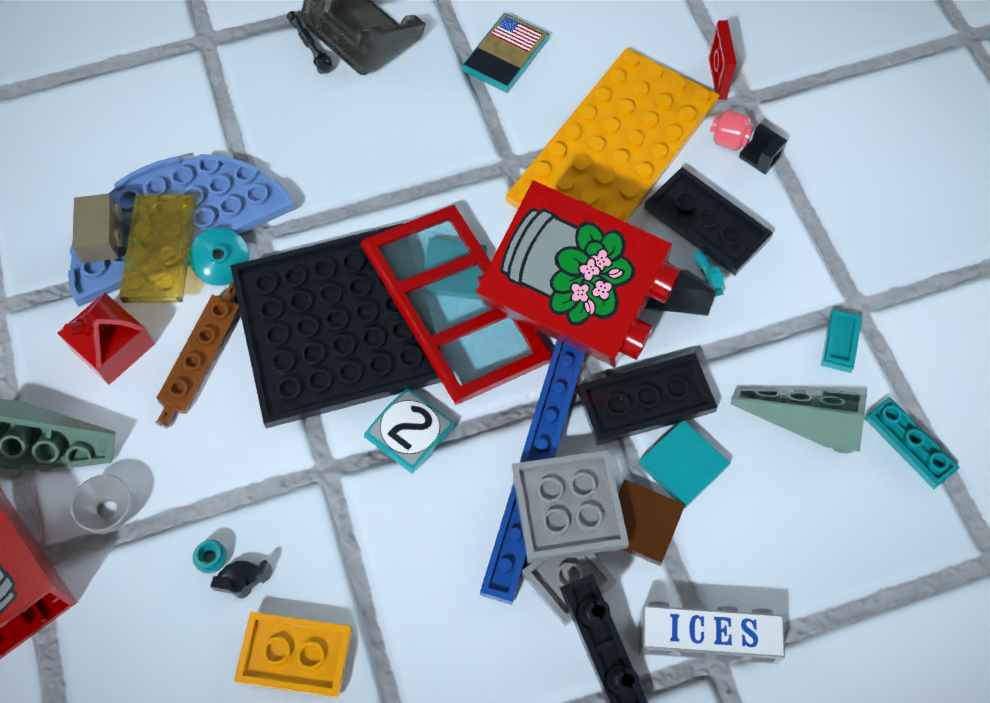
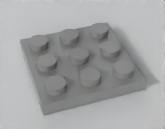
(569, 506)

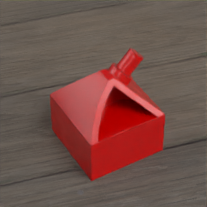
(106, 338)

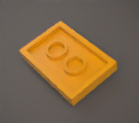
(294, 655)

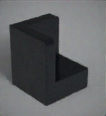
(763, 149)

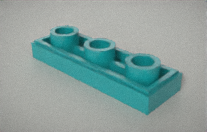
(923, 456)

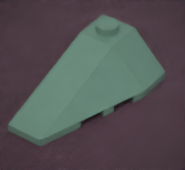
(828, 419)
(45, 439)

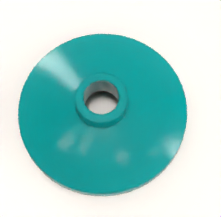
(212, 270)

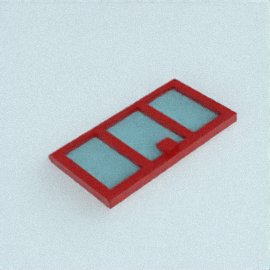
(433, 279)

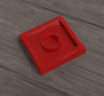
(722, 59)

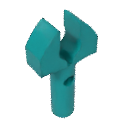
(712, 275)

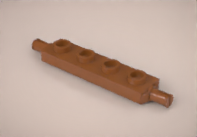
(197, 355)

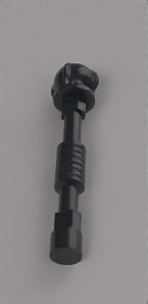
(321, 60)

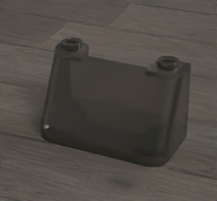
(360, 31)

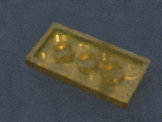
(158, 249)

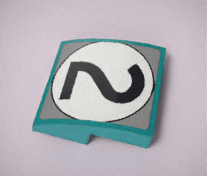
(409, 430)

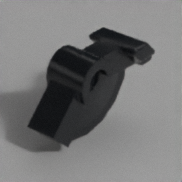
(241, 577)

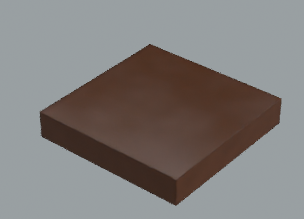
(648, 521)

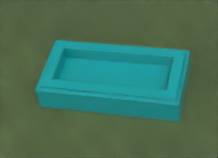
(841, 340)

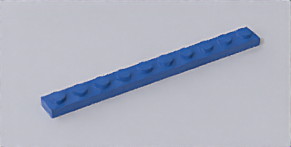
(541, 443)

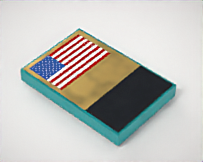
(505, 52)

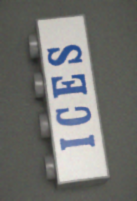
(712, 633)

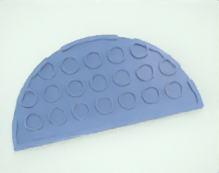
(226, 196)

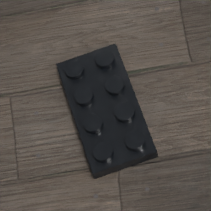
(708, 221)
(646, 399)

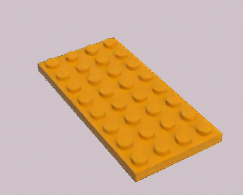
(621, 137)

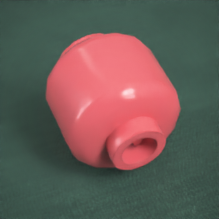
(732, 130)

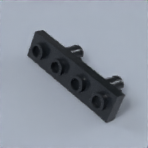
(602, 641)

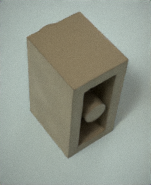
(96, 228)

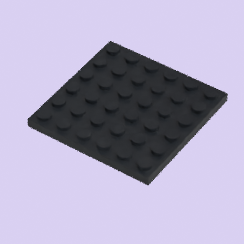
(324, 331)

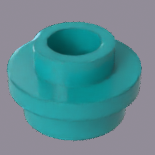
(203, 550)

